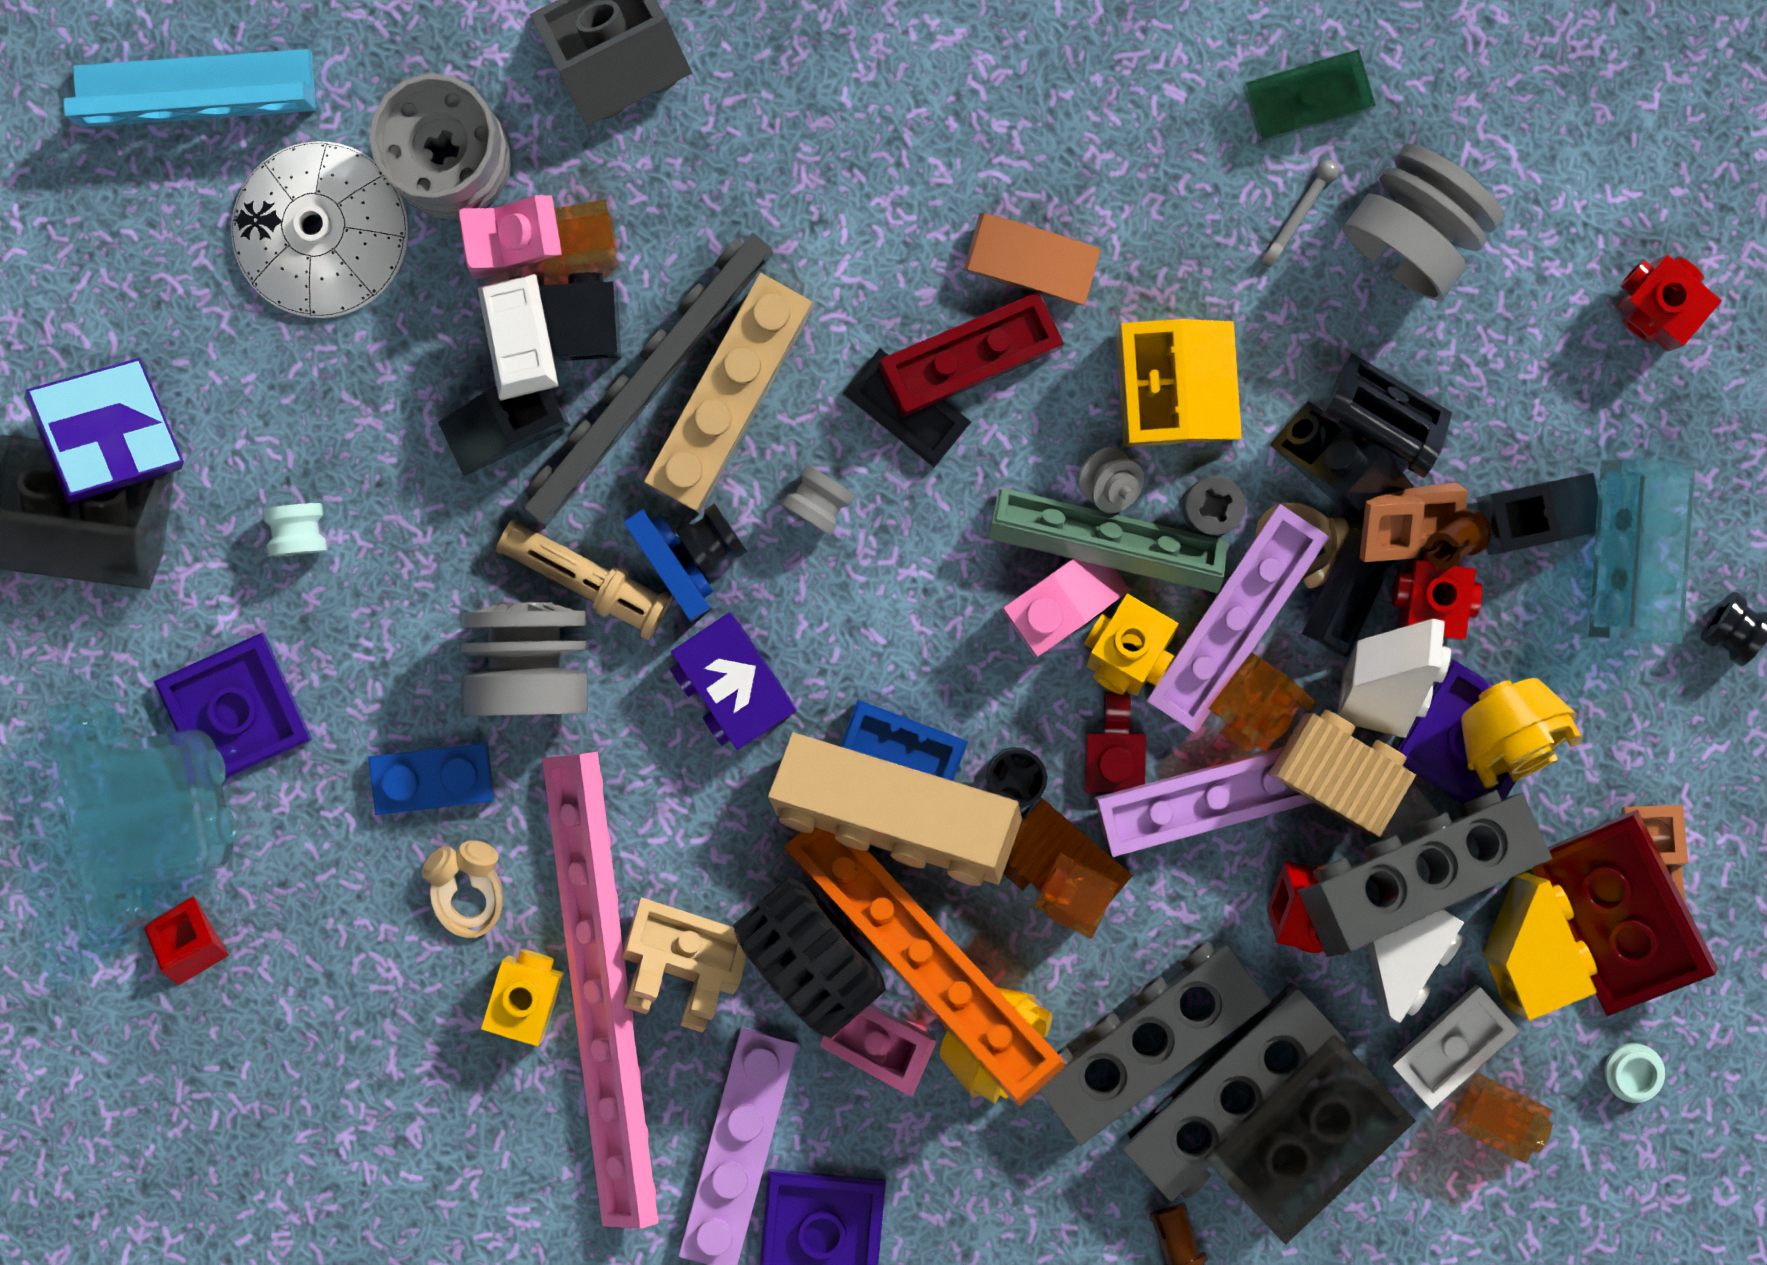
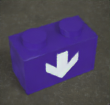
(732, 682)

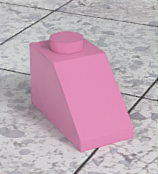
(1063, 603)

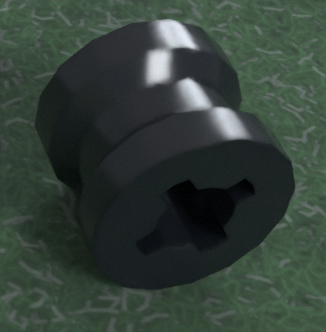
(711, 540)
(1736, 629)

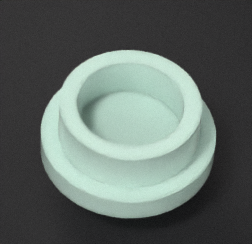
(1634, 1073)

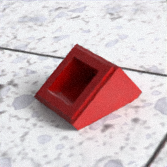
(184, 942)

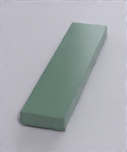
(1108, 540)

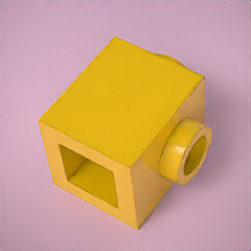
(523, 997)

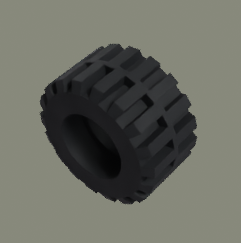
(809, 957)

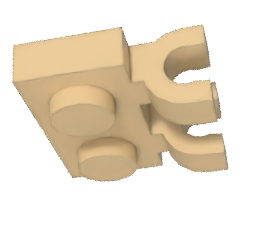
(685, 947)

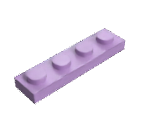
(1237, 617)
(1193, 803)
(738, 1148)

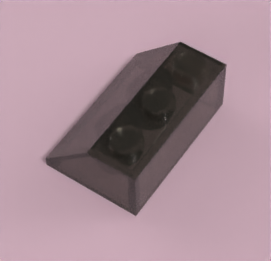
(94, 539)
(1309, 1139)

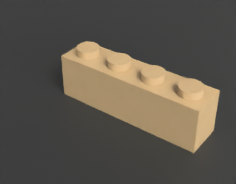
(729, 393)
(895, 810)

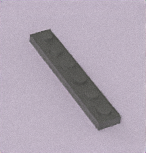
(662, 358)

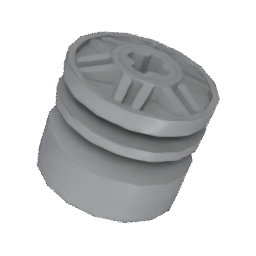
(429, 116)
(1430, 211)
(524, 661)

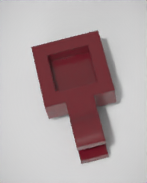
(1115, 757)

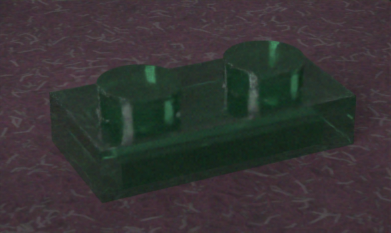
(1309, 95)

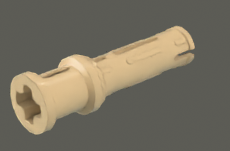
(609, 590)

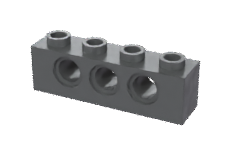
(1507, 847)
(1233, 1001)
(1241, 1058)

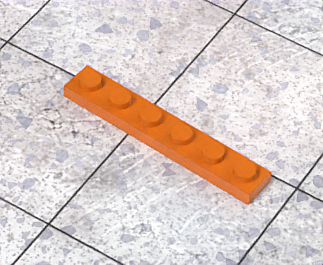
(928, 963)

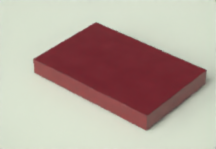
(1627, 913)

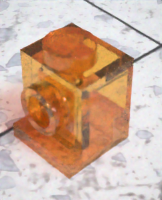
(1258, 705)
(1075, 895)

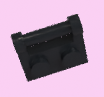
(1388, 414)

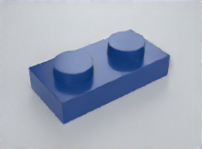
(657, 542)
(431, 778)

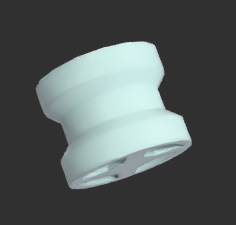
(294, 529)

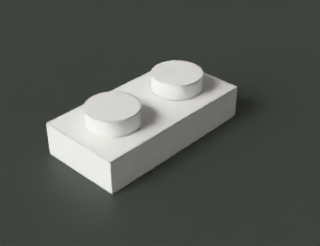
(1454, 1046)

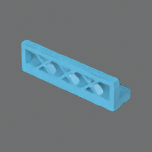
(192, 88)

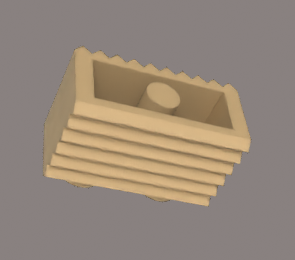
(1342, 772)

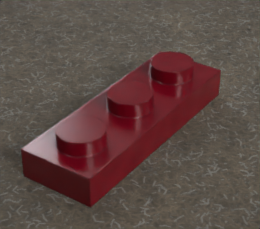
(970, 354)

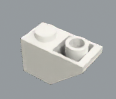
(1393, 677)
(1408, 958)

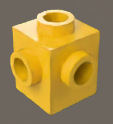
(1135, 628)

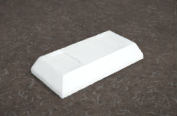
(518, 337)

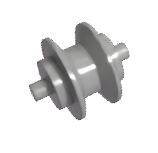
(1111, 480)

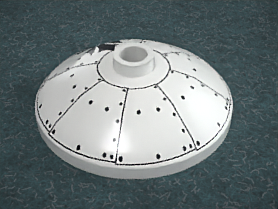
(351, 254)

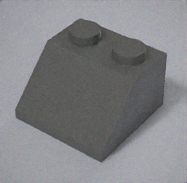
(610, 52)

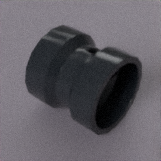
(1021, 782)

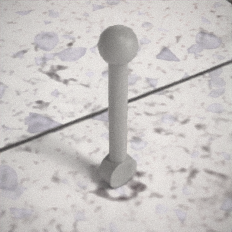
(1326, 172)

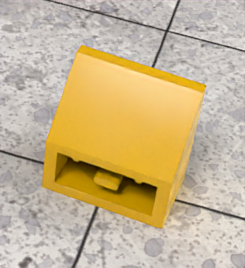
(1178, 382)
(1534, 951)

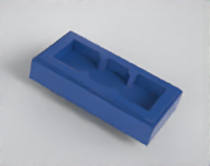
(903, 741)

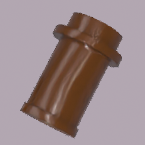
(1464, 534)
(1177, 1236)

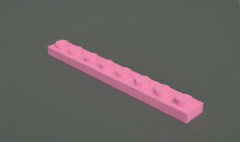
(600, 990)

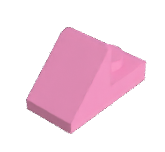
(509, 235)
(884, 1047)

